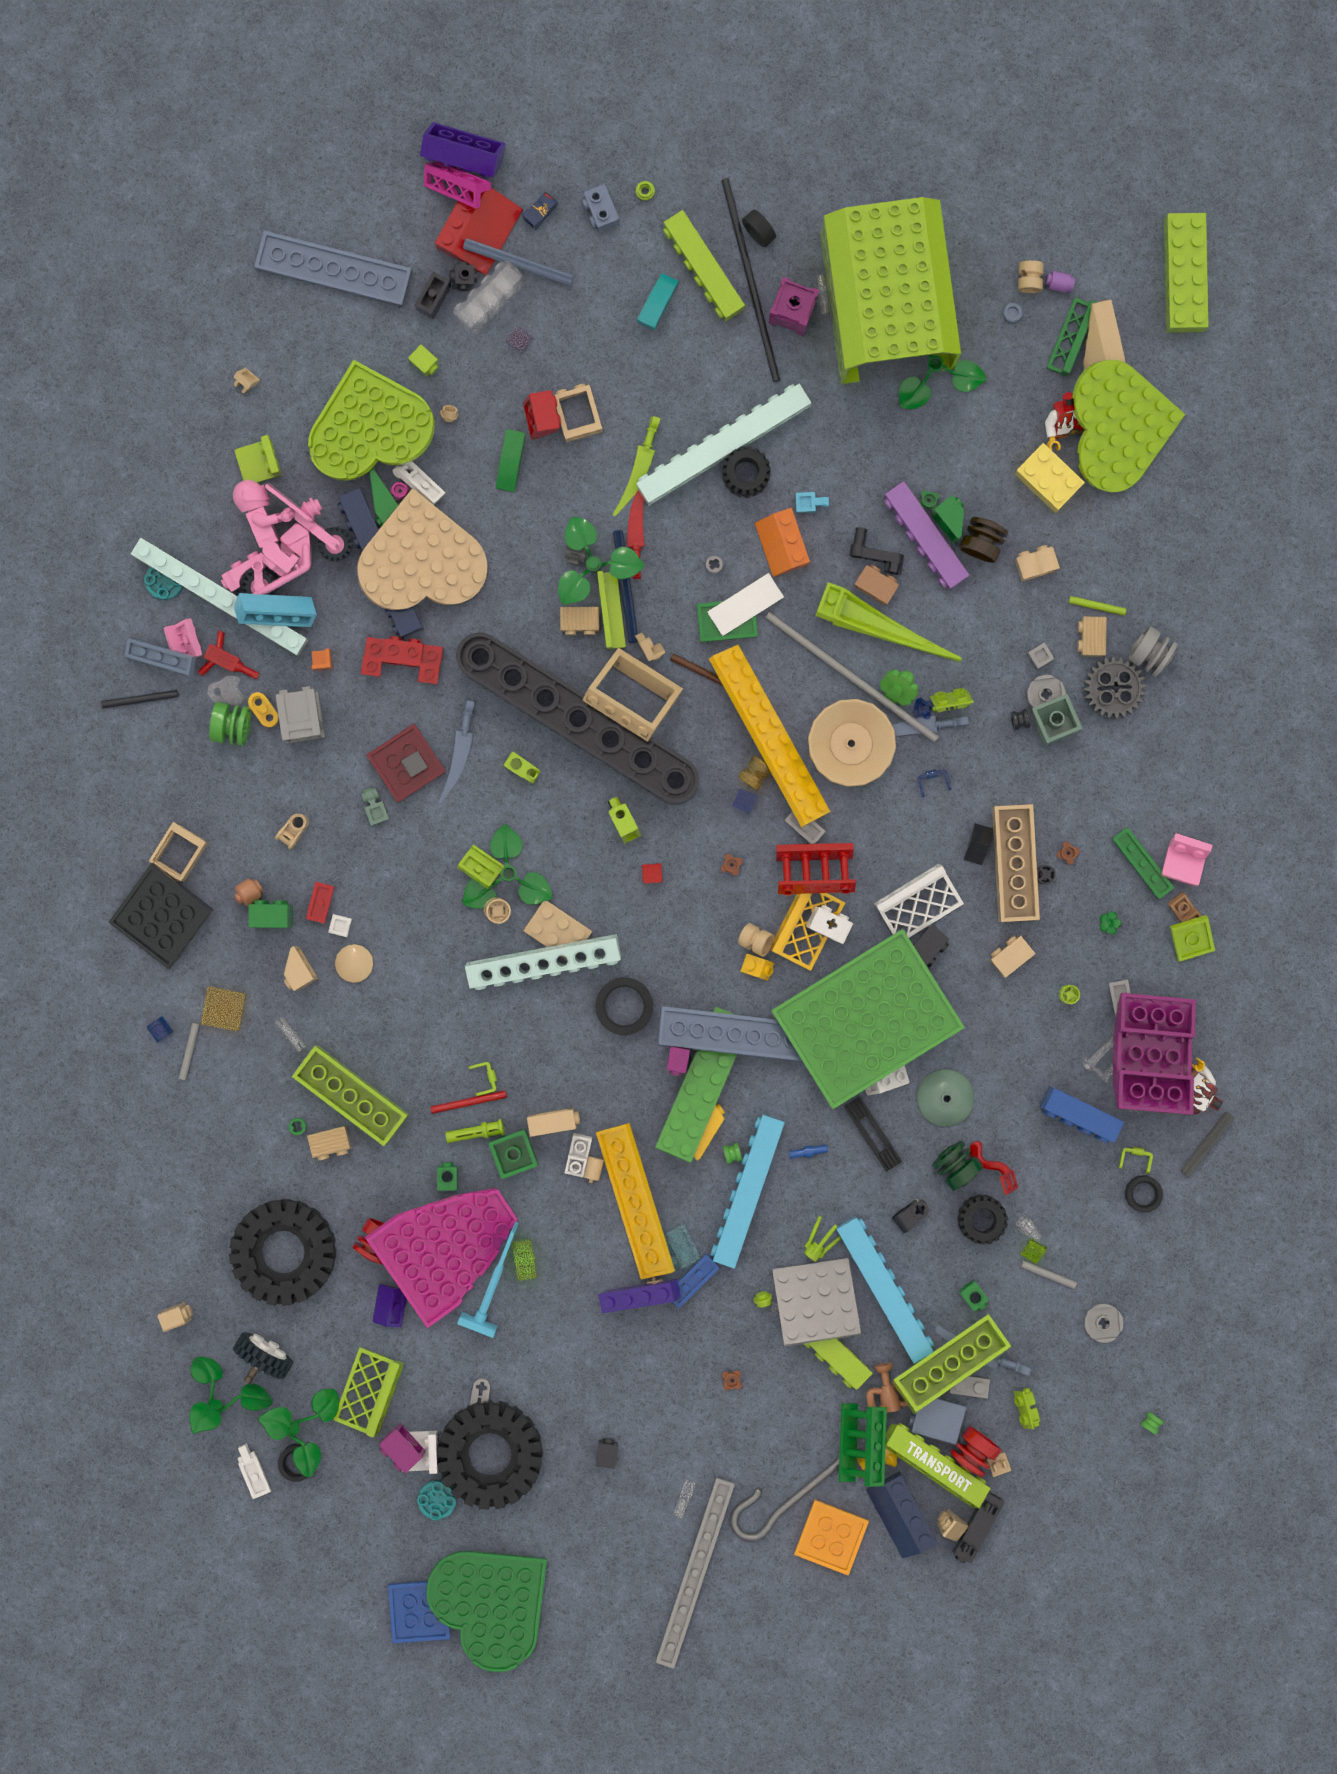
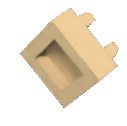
(245, 378)
(1000, 1465)

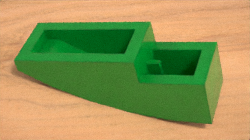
(510, 460)

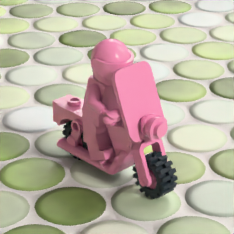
(294, 553)

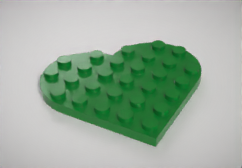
(491, 1602)

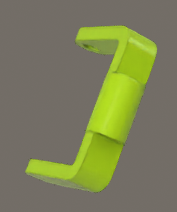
(491, 1076)
(1137, 1151)

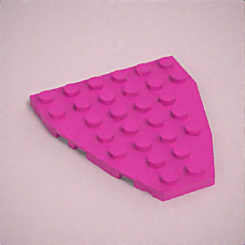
(443, 1248)

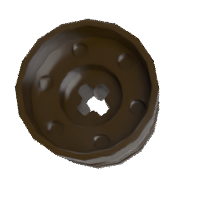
(985, 535)

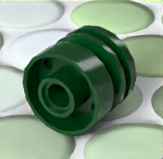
(960, 1169)

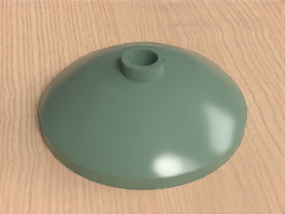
(931, 1095)

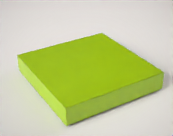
(1192, 938)

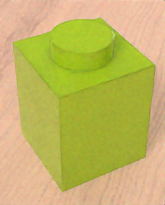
(424, 361)

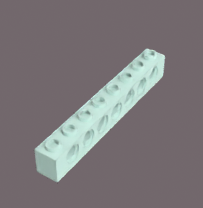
(569, 950)

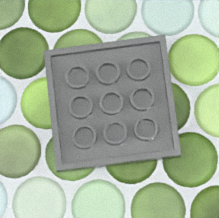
(816, 1302)

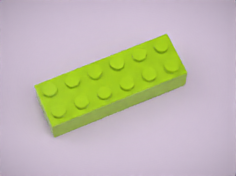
(1186, 272)
(350, 1095)
(951, 1364)

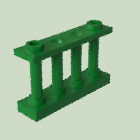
(875, 1444)

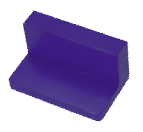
(389, 1306)

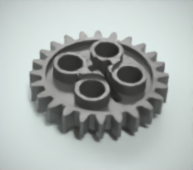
(1115, 705)

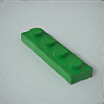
(1142, 863)

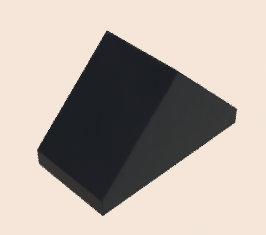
(978, 844)

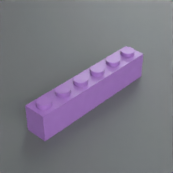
(926, 536)

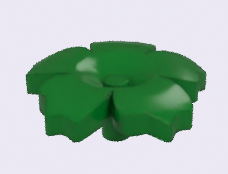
(1110, 923)

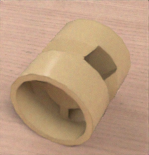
(1030, 276)
(497, 910)
(755, 939)

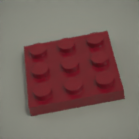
(388, 763)

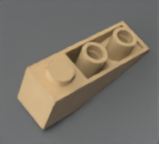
(951, 1525)

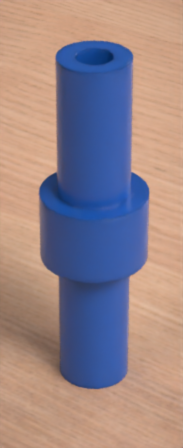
(808, 1151)

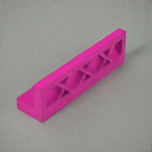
(454, 177)

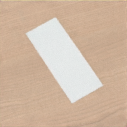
(745, 604)

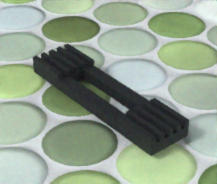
(858, 1110)

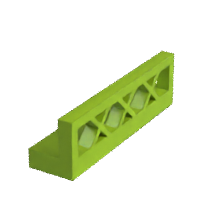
(611, 611)

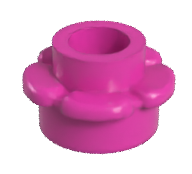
(394, 490)

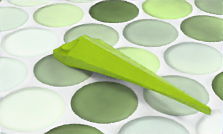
(852, 613)

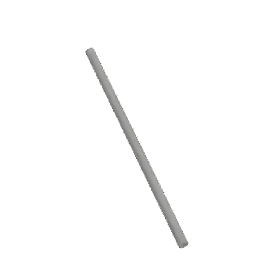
(852, 677)

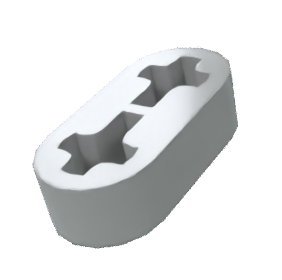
(475, 1391)

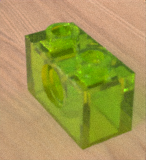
(524, 1259)

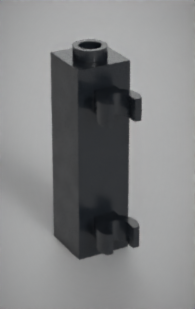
(979, 1526)

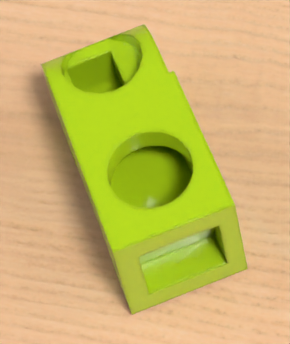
(521, 767)

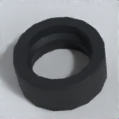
(759, 228)
(1129, 1193)
(282, 1464)

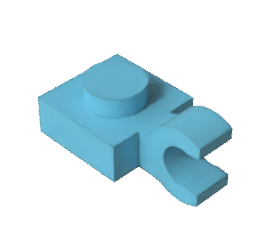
(807, 502)

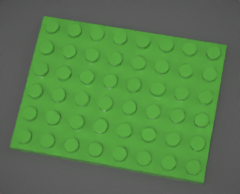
(868, 1019)

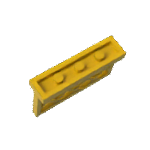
(790, 923)

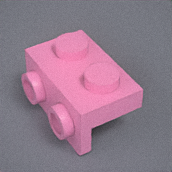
(183, 638)

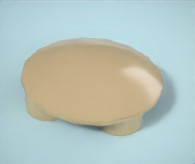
(354, 963)

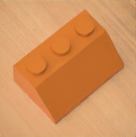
(782, 542)

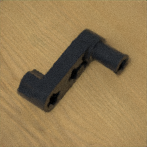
(893, 560)

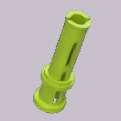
(484, 1130)

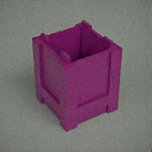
(791, 317)

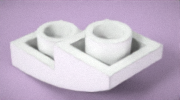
(578, 1155)

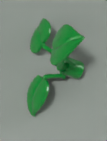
(965, 379)
(578, 535)
(503, 845)
(207, 1417)
(279, 1425)

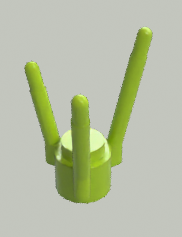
(815, 1250)

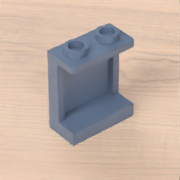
(939, 1420)

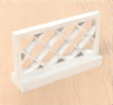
(914, 887)

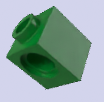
(443, 1185)
(970, 1288)

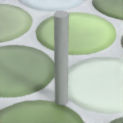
(189, 1051)
(1048, 1274)

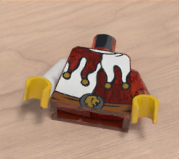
(1204, 1089)

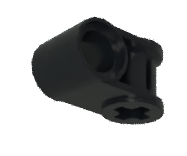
(908, 1218)

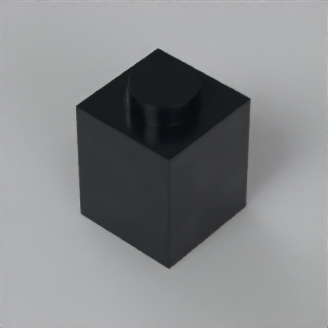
(607, 1453)

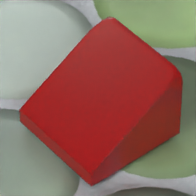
(652, 873)

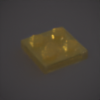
(223, 1008)

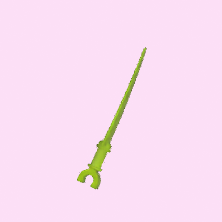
(641, 465)

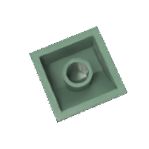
(1056, 720)

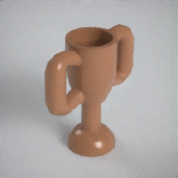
(888, 1392)

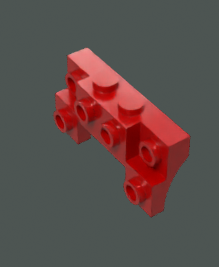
(402, 653)

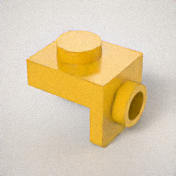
(757, 967)

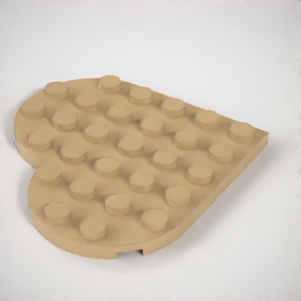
(419, 557)

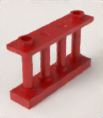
(820, 852)

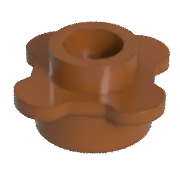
(1063, 853)
(727, 868)
(732, 1375)

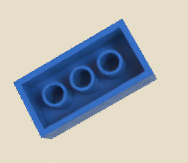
(1079, 1113)

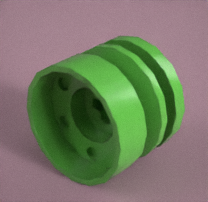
(234, 724)

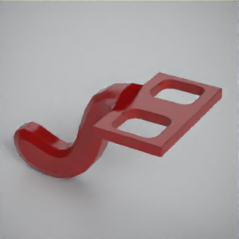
(976, 1150)

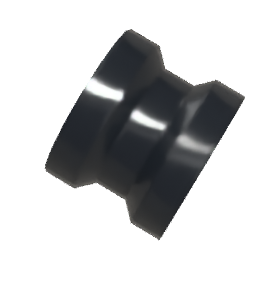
(1020, 719)
(1045, 874)

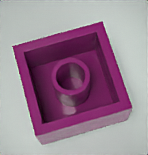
(402, 1448)

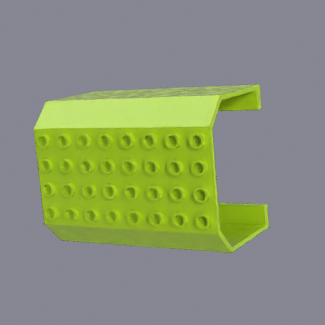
(889, 284)

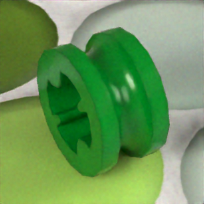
(303, 1125)

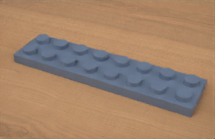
(333, 268)
(724, 1034)

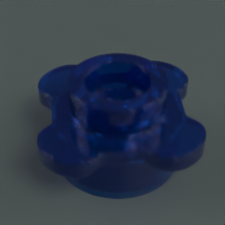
(918, 708)

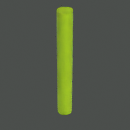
(1097, 605)

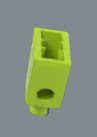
(625, 826)

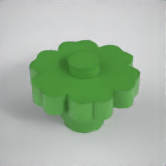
(899, 687)

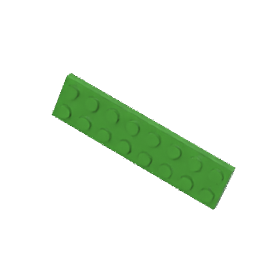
(695, 1102)

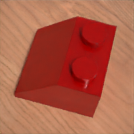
(541, 414)

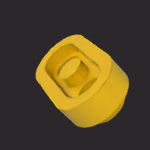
(263, 710)

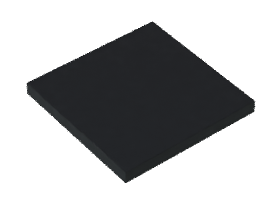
(160, 915)

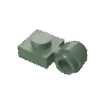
(376, 811)

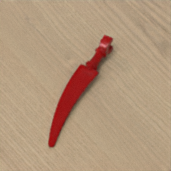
(635, 534)

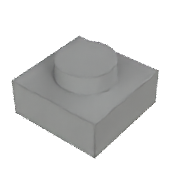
(1040, 655)

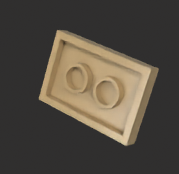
(555, 927)

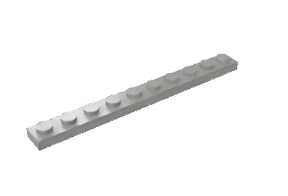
(695, 1572)

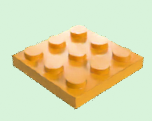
(831, 1537)

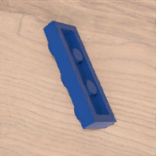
(695, 1278)

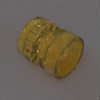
(755, 773)

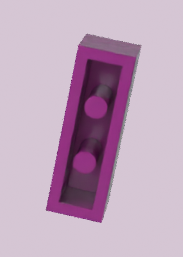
(677, 1060)

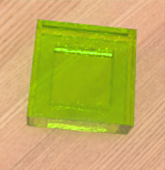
(1033, 1251)

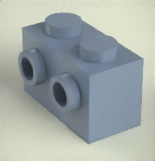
(601, 208)

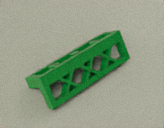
(1073, 351)

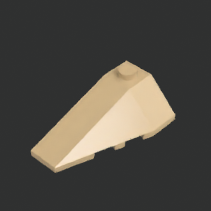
(1103, 335)

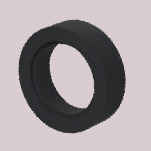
(601, 1010)

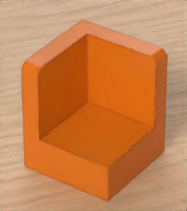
(322, 660)

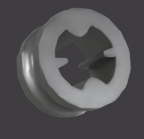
(712, 559)

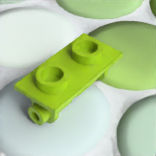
(1028, 1417)

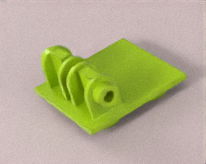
(943, 700)

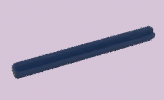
(626, 595)

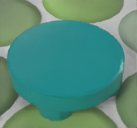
(160, 585)
(436, 1500)

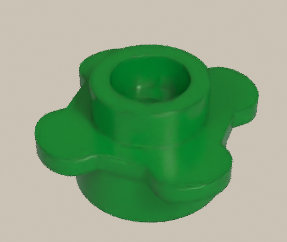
(929, 495)

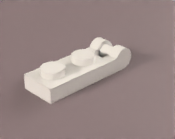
(419, 481)

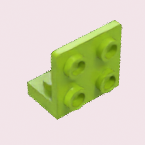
(258, 461)

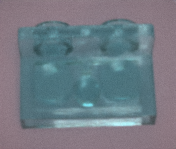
(681, 1247)

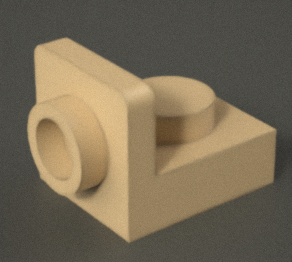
(650, 651)

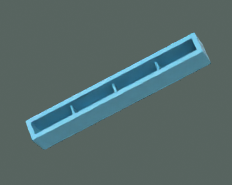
(748, 1190)
(882, 1285)

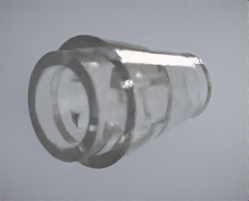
(1027, 1227)

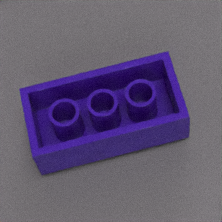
(462, 150)

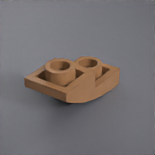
(1183, 908)

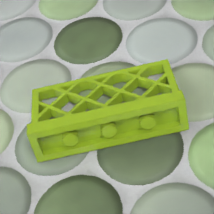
(381, 1402)

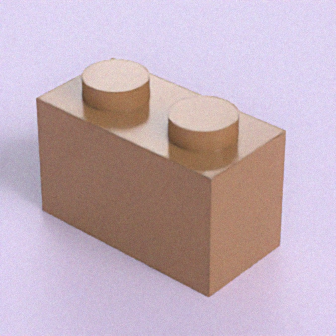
(876, 584)

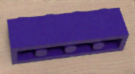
(639, 1296)

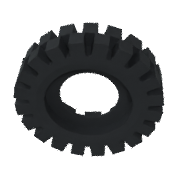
(249, 1262)
(489, 1489)

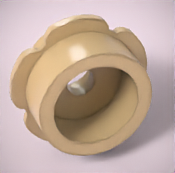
(449, 413)

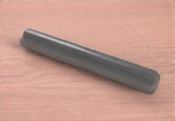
(1207, 1144)

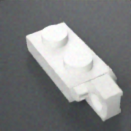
(253, 1472)

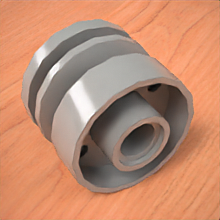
(1151, 650)

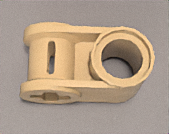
(292, 831)

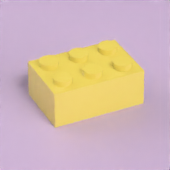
(1049, 478)

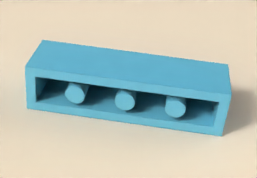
(274, 610)

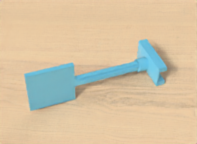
(477, 1322)

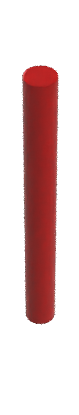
(468, 1102)

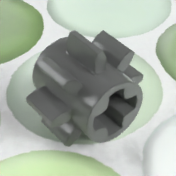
(575, 556)

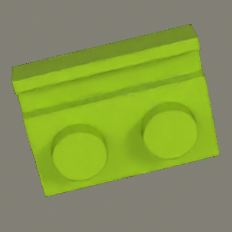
(480, 866)

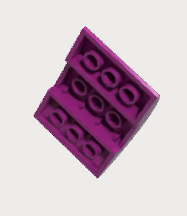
(1154, 1053)

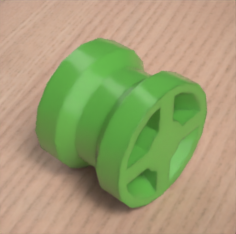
(732, 1153)
(1152, 1423)

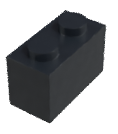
(433, 295)
(930, 944)

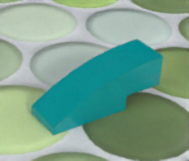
(657, 302)

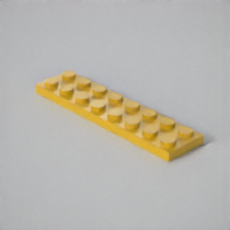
(635, 1201)

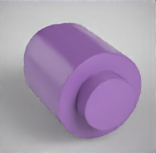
(1060, 282)

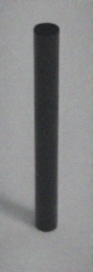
(139, 699)

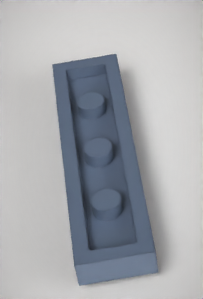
(160, 656)

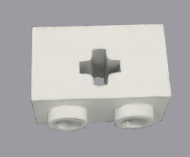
(837, 932)

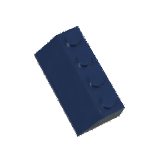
(902, 1516)

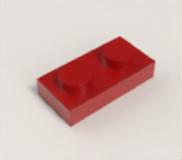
(320, 902)

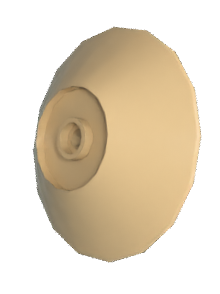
(856, 722)

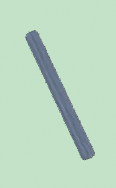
(518, 262)

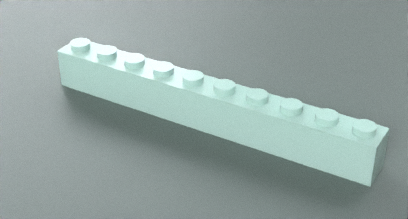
(717, 447)
(212, 593)

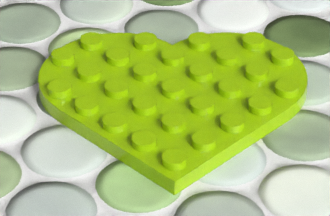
(1122, 422)
(369, 423)

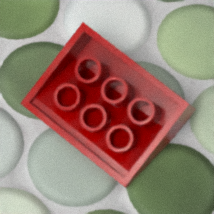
(485, 225)

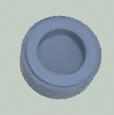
(1012, 313)

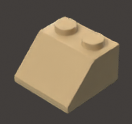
(298, 970)

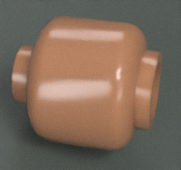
(248, 892)

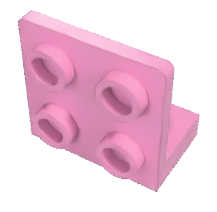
(1185, 859)

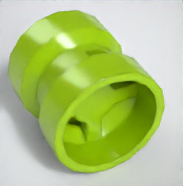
(1069, 994)

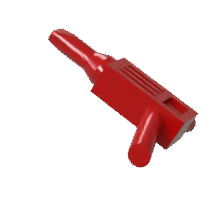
(218, 656)

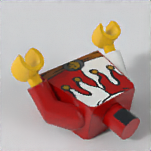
(1062, 421)

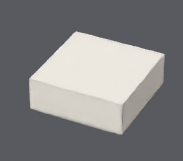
(340, 925)

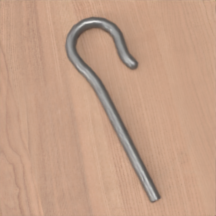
(780, 1510)

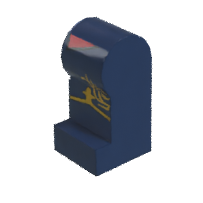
(540, 210)

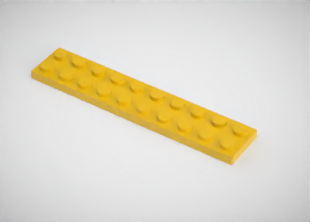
(769, 735)

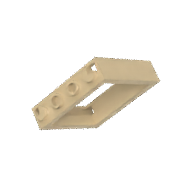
(644, 676)

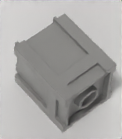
(300, 715)

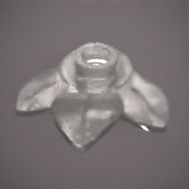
(228, 691)

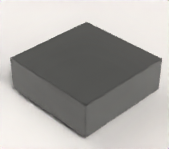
(414, 764)

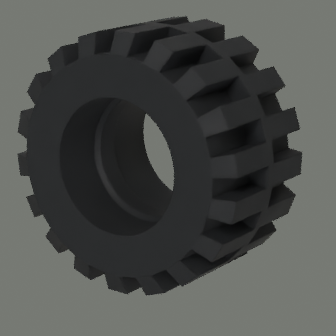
(746, 488)
(996, 1229)

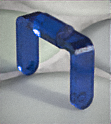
(931, 774)

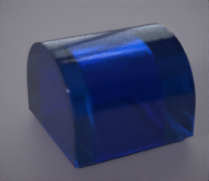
(160, 1029)

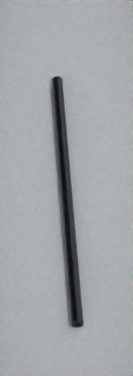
(750, 279)

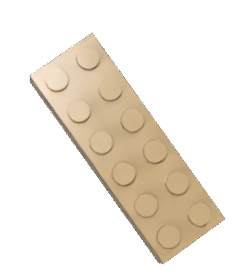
(1015, 863)

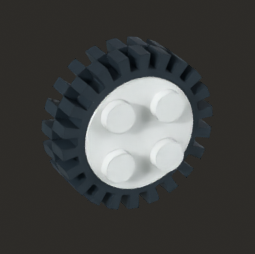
(262, 1356)

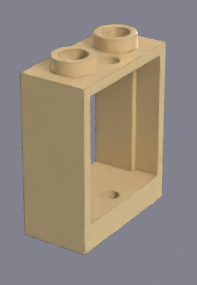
(583, 431)
(176, 828)
(553, 1122)

